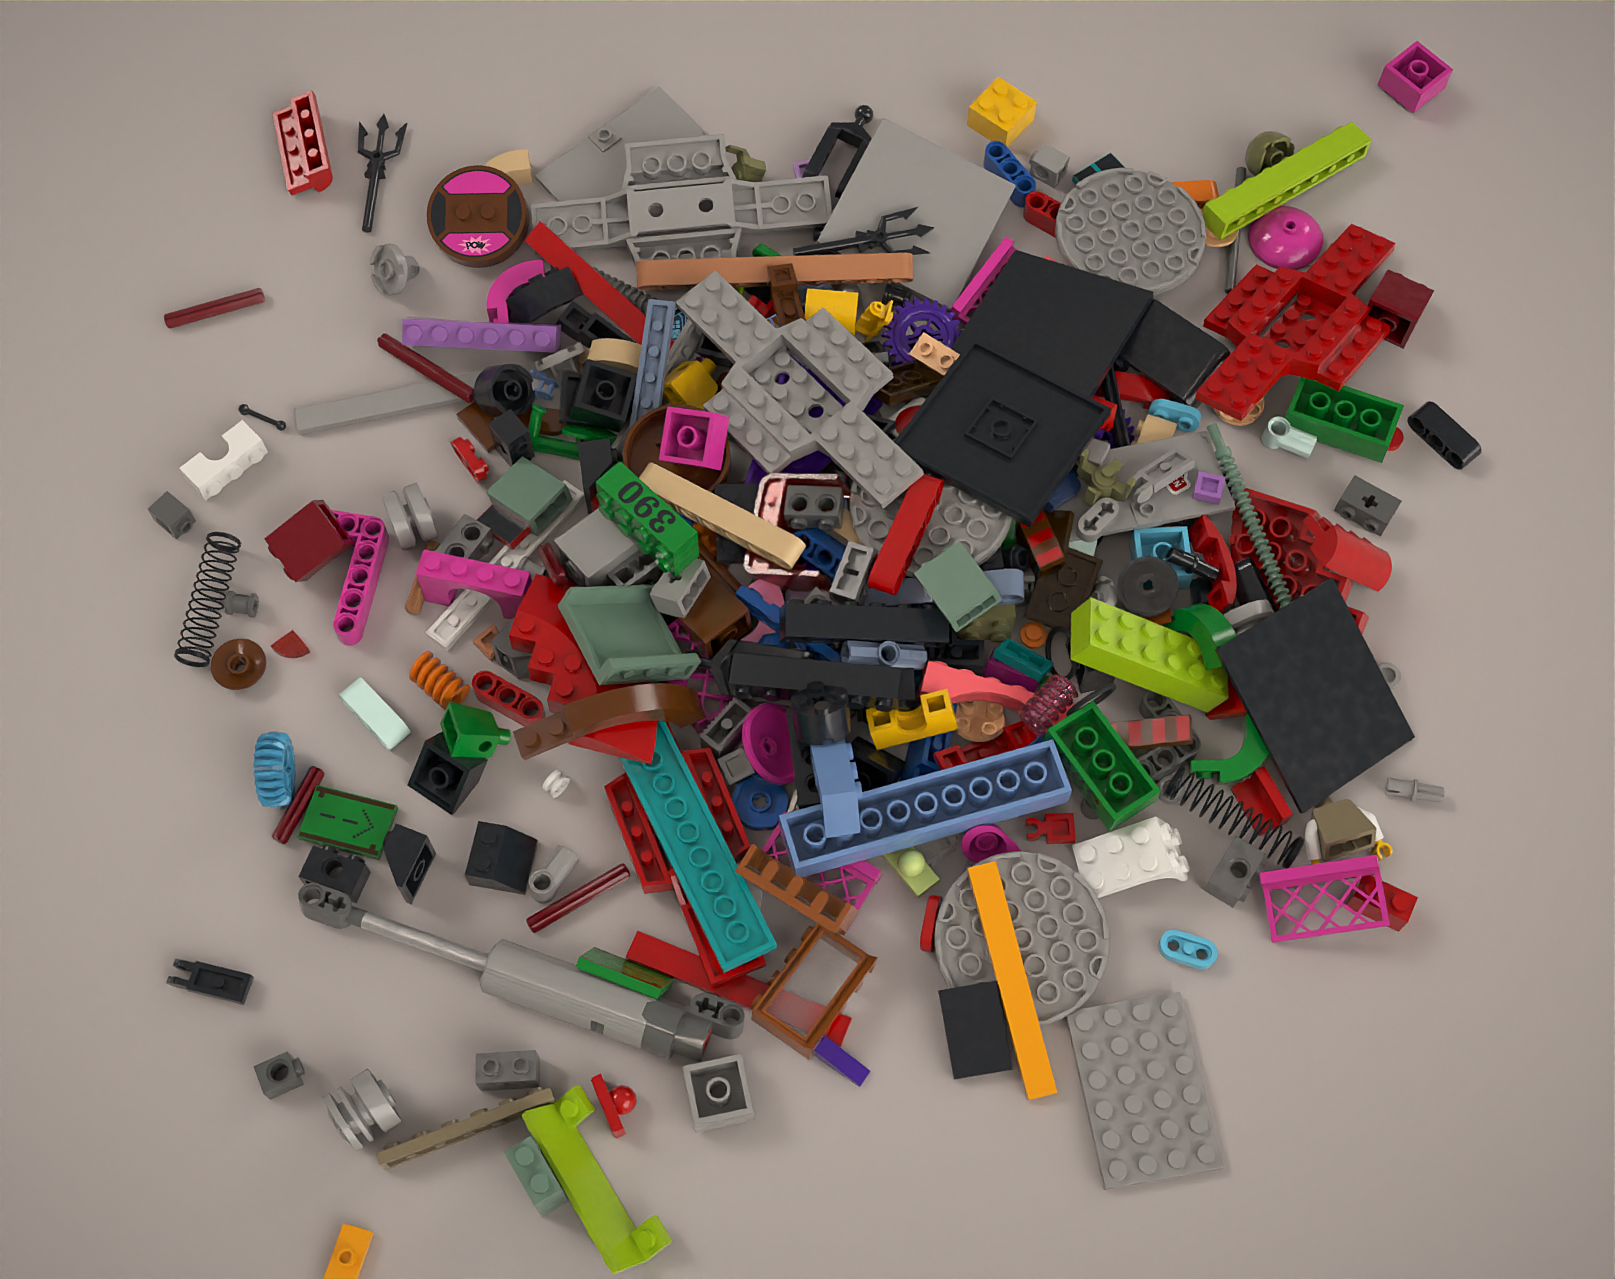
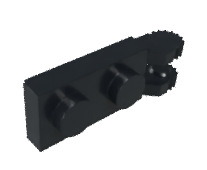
(213, 981)

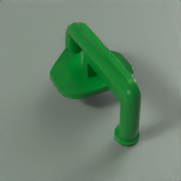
(563, 447)

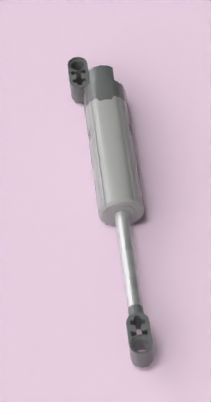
(554, 985)

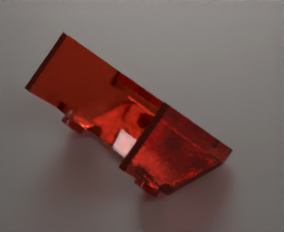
(771, 507)

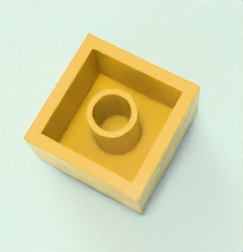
(1001, 112)

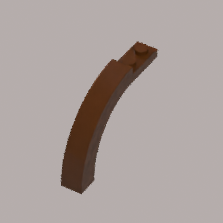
(608, 709)

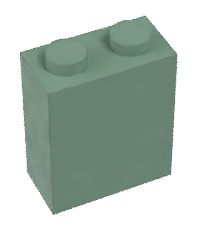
(530, 495)
(957, 586)
(536, 1176)

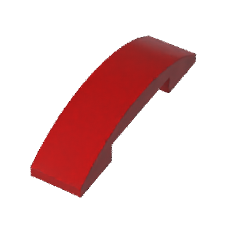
(1137, 389)
(1208, 540)
(1012, 738)

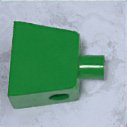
(472, 731)

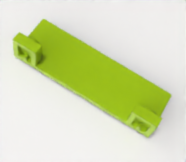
(587, 1186)

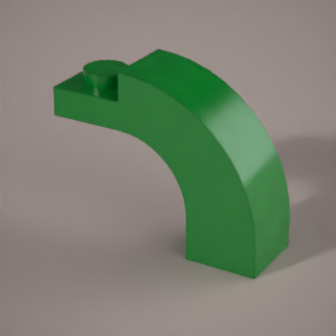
(1206, 626)
(1238, 766)

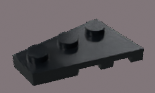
(744, 497)

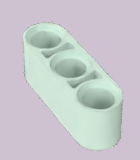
(374, 713)

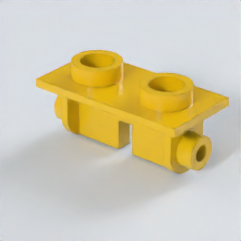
(874, 319)

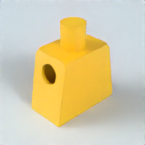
(691, 383)

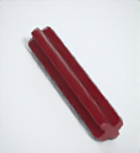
(297, 805)

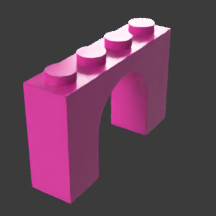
(443, 574)

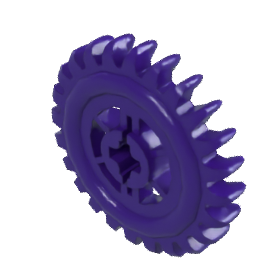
(907, 316)

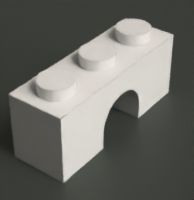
(211, 476)

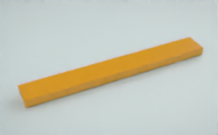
(1011, 980)

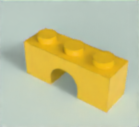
(897, 727)

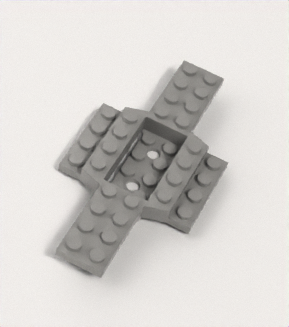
(678, 178)
(774, 418)

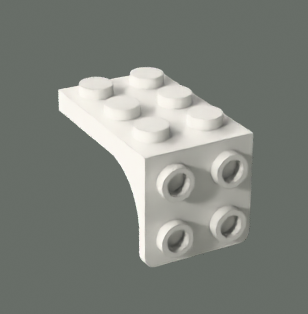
(1131, 857)

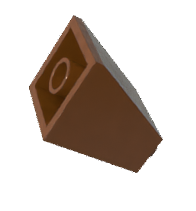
(715, 619)

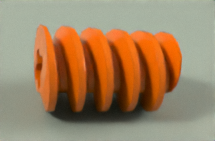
(436, 681)

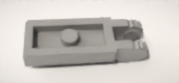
(1160, 474)

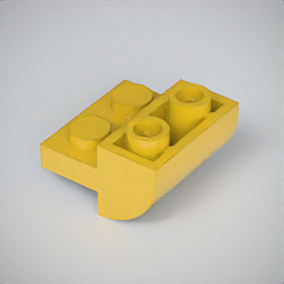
(838, 303)

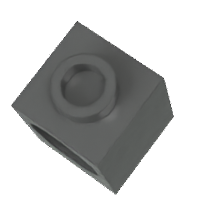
(172, 515)
(736, 766)
(267, 1071)

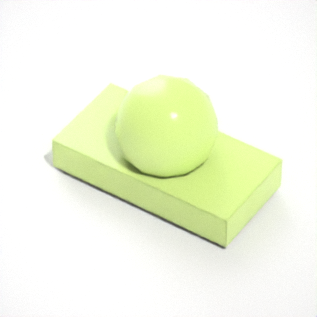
(912, 870)

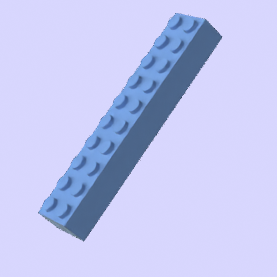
(930, 808)

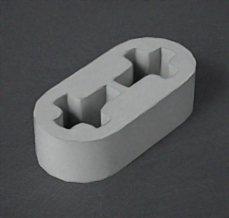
(1102, 523)

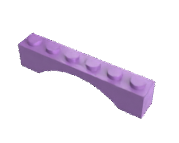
(481, 335)

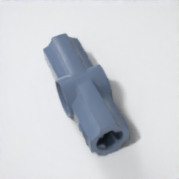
(897, 654)

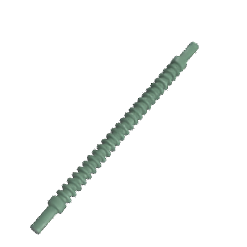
(1223, 453)

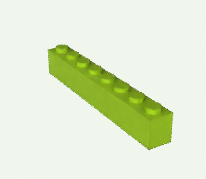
(1285, 180)

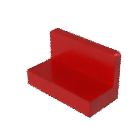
(1264, 797)

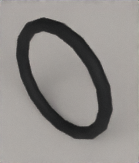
(1048, 650)
(1106, 690)

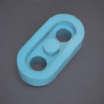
(1185, 416)
(1187, 948)

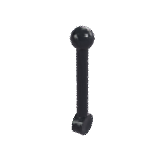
(244, 410)

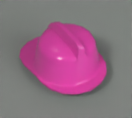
(985, 842)

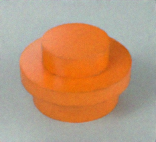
(1033, 635)

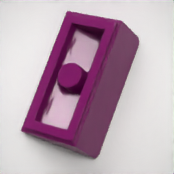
(1008, 675)

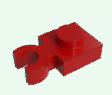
(1057, 828)

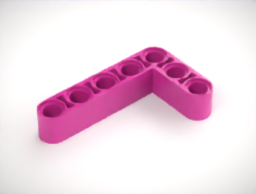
(358, 569)

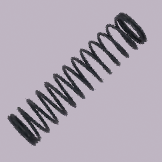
(220, 549)
(1294, 847)

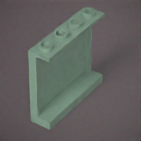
(624, 635)

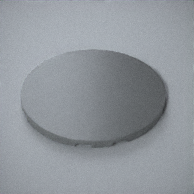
(1131, 229)
(954, 520)
(1056, 926)

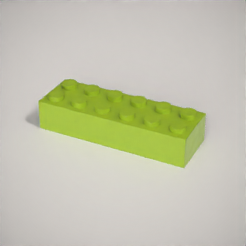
(1145, 655)

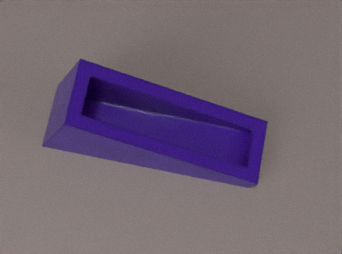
(841, 1061)

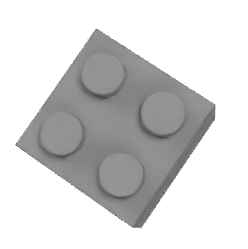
(718, 1093)

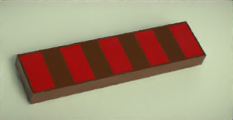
(1043, 543)
(1156, 732)

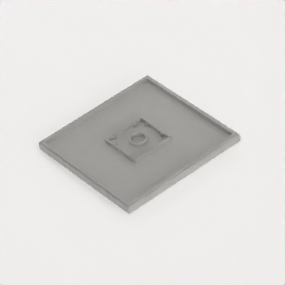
(951, 194)

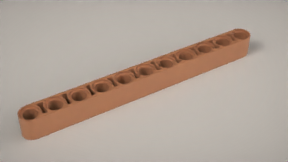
(753, 270)

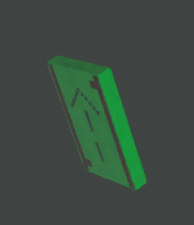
(347, 822)
(624, 972)

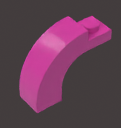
(502, 288)

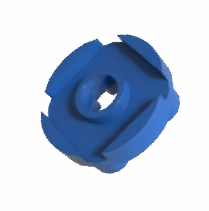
(759, 818)

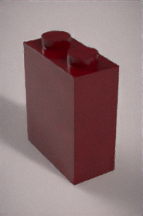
(308, 541)

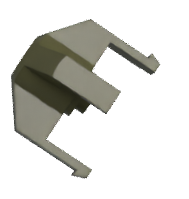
(746, 167)
(1103, 480)

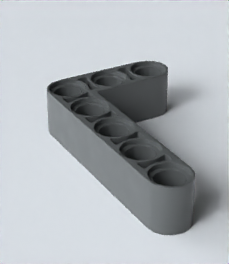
(1173, 754)

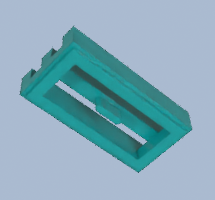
(1023, 659)

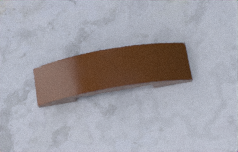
(785, 294)

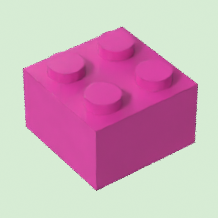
(1415, 76)
(694, 438)

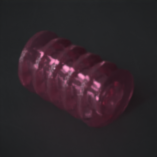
(1048, 704)

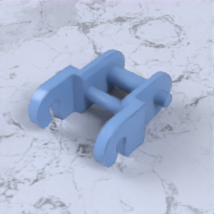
(544, 380)

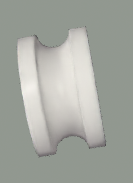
(556, 783)

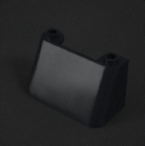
(1171, 353)

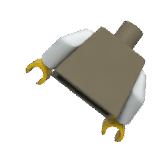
(1342, 830)

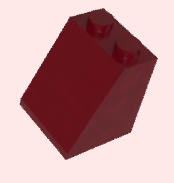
(1399, 304)

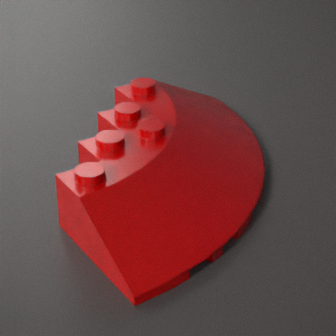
(1290, 544)
(560, 663)

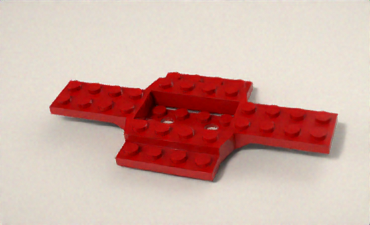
(1318, 349)

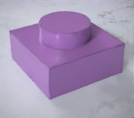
(1208, 487)

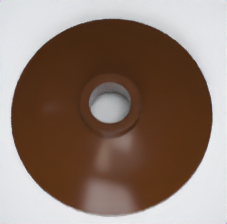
(231, 656)

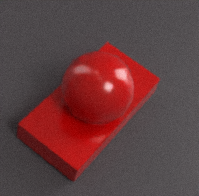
(618, 1102)

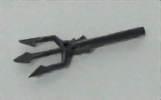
(376, 166)
(871, 238)

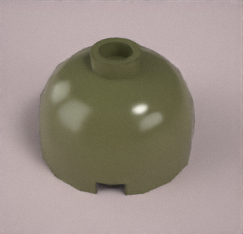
(1267, 150)

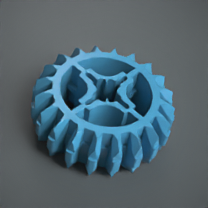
(274, 769)

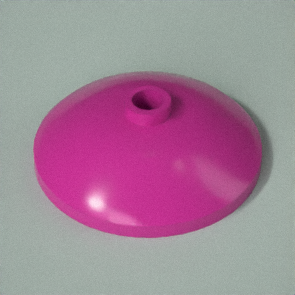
(1282, 246)
(768, 743)

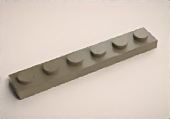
(455, 1131)

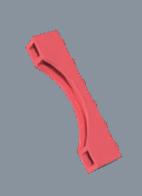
(966, 686)

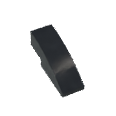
(586, 327)

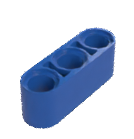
(1003, 163)
(816, 549)

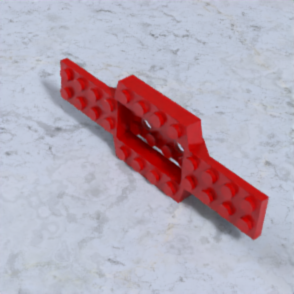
(649, 861)

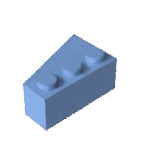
(836, 787)

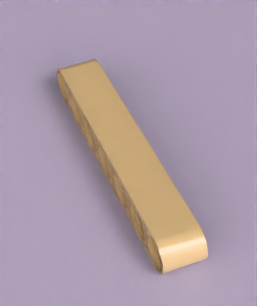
(724, 517)

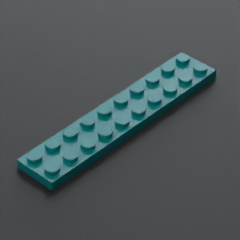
(699, 855)

